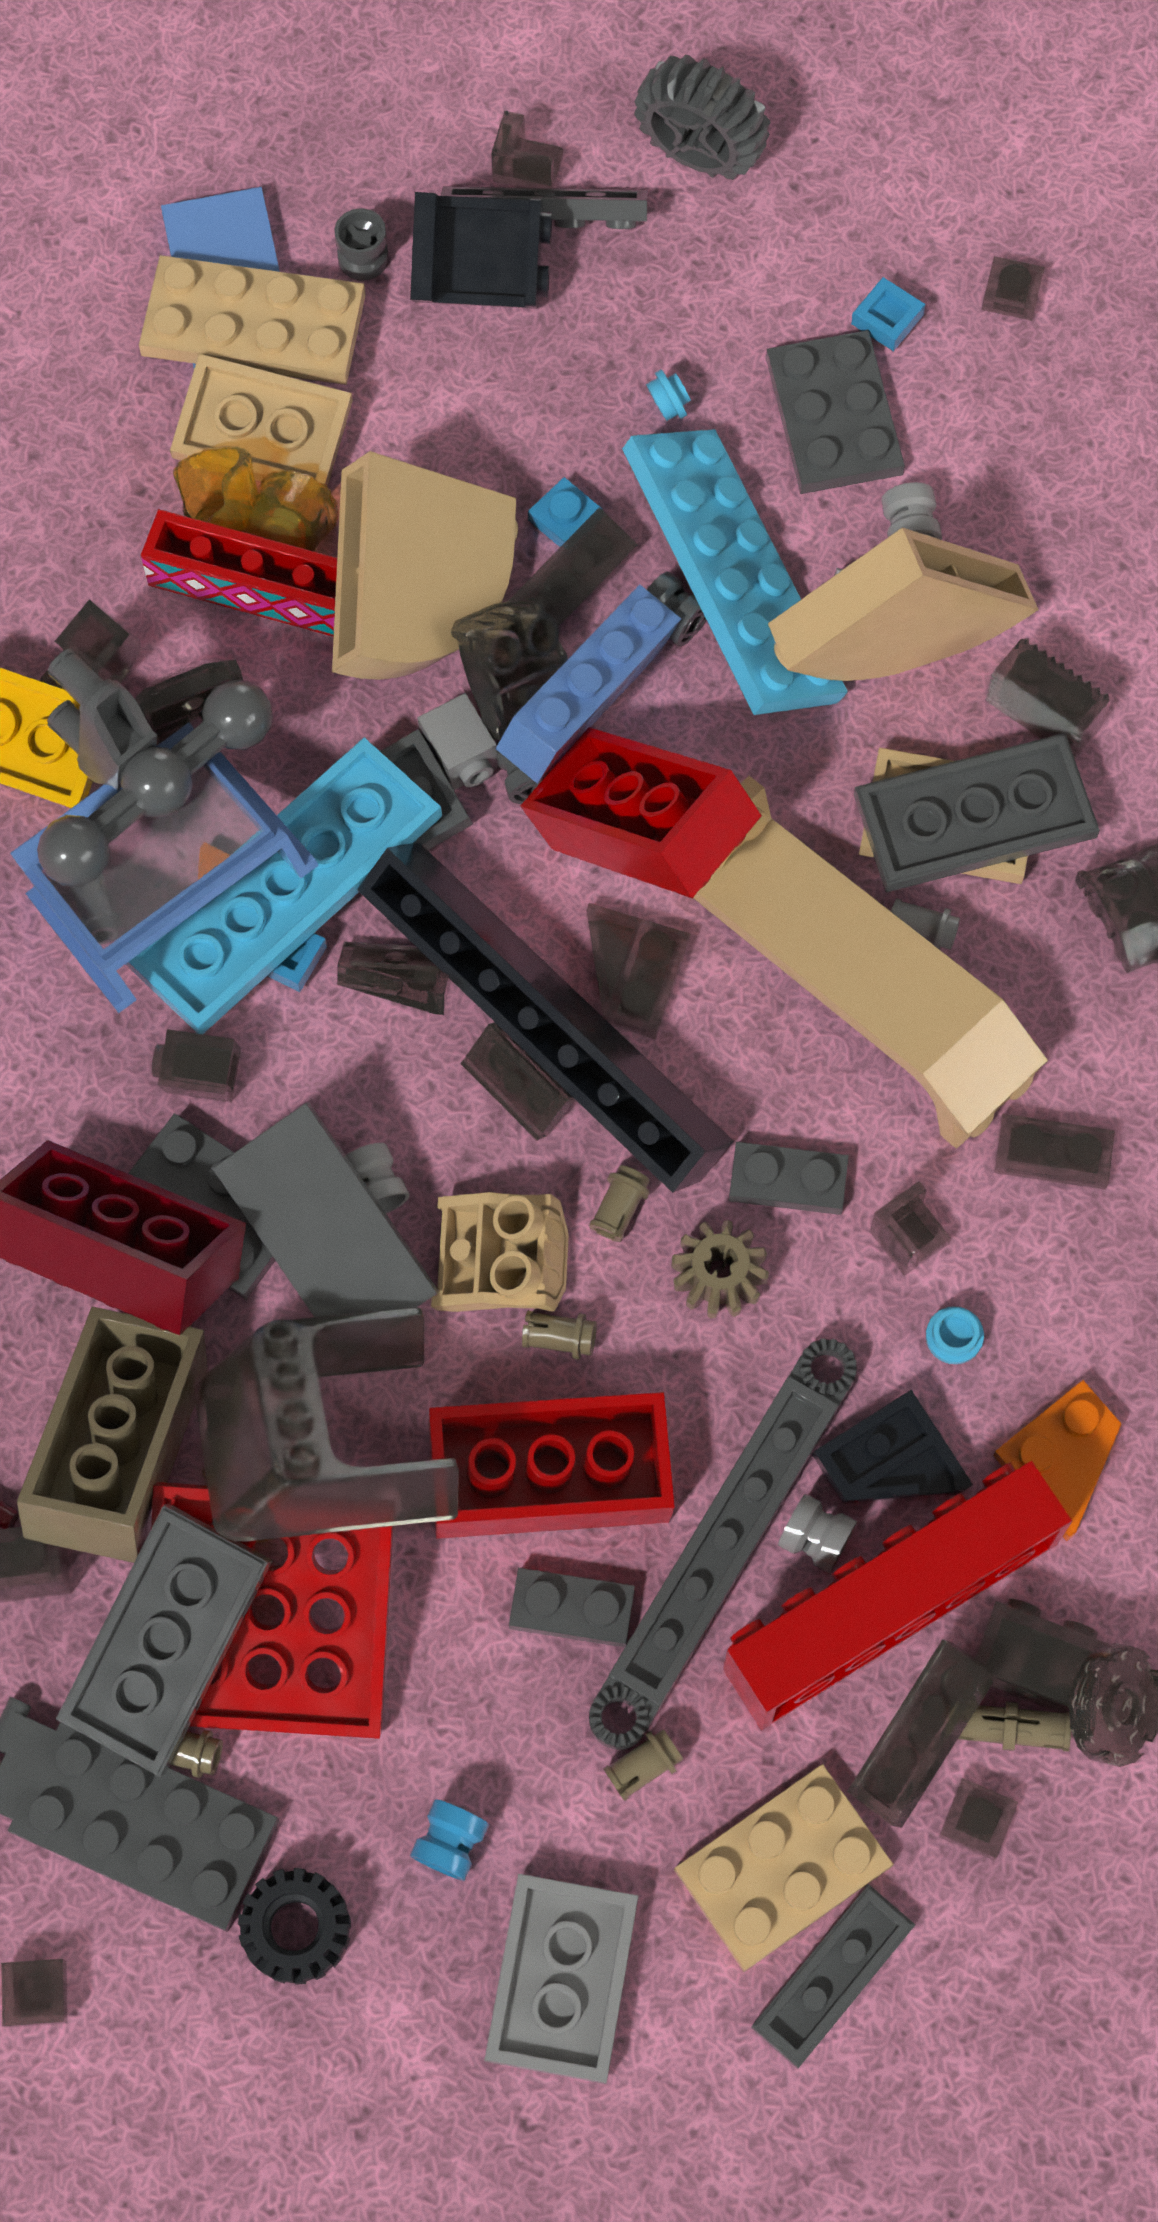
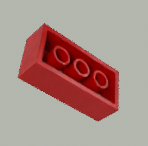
(642, 811)
(556, 1464)

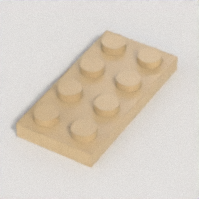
(253, 318)

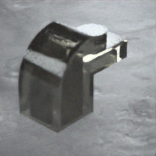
(99, 643)

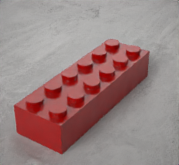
(894, 1594)

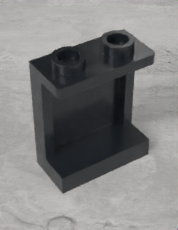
(479, 251)

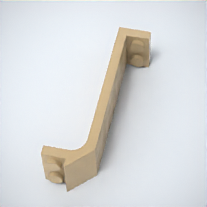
(874, 974)

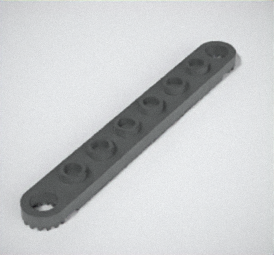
(722, 1544)

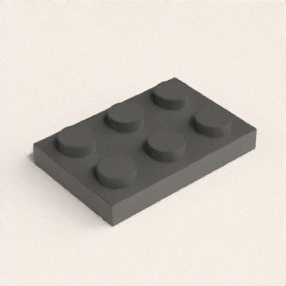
(834, 412)
(183, 1163)

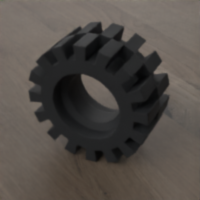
(263, 1905)

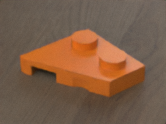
(1067, 1447)

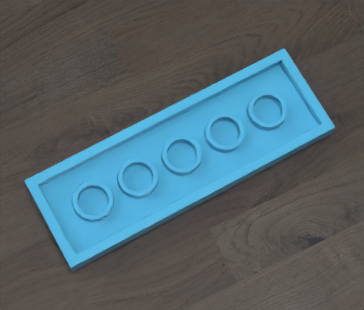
(726, 562)
(271, 911)

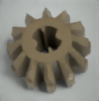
(743, 1273)

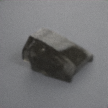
(508, 657)
(181, 695)
(1127, 904)

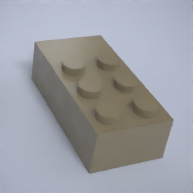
(112, 1435)

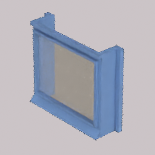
(160, 870)

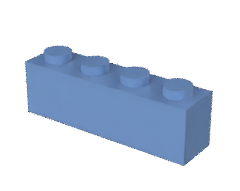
(587, 683)

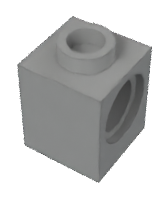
(459, 742)

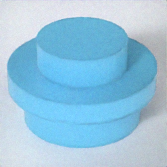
(669, 395)
(954, 1335)

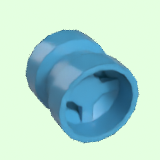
(449, 1839)

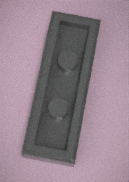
(832, 1976)

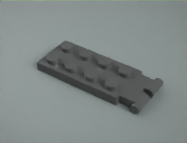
(126, 1823)

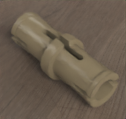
(1018, 1727)

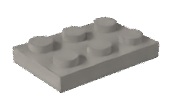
(561, 1979)

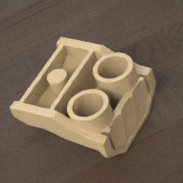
(491, 1243)

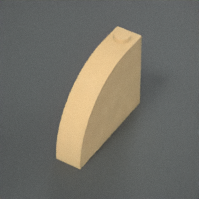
(412, 563)
(901, 610)

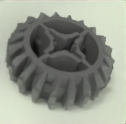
(702, 117)

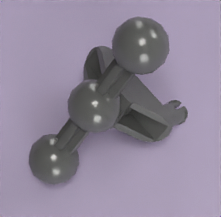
(121, 751)

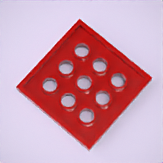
(356, 1645)

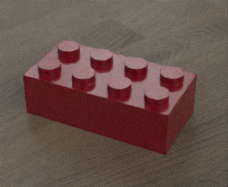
(117, 1237)

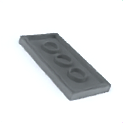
(976, 812)
(322, 1221)
(164, 1639)

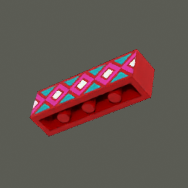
(241, 571)

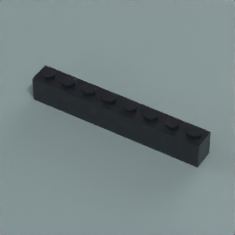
(545, 1016)

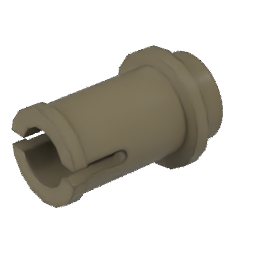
(620, 1202)
(560, 1333)
(199, 1753)
(644, 1764)

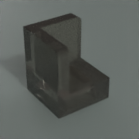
(520, 160)
(908, 1229)

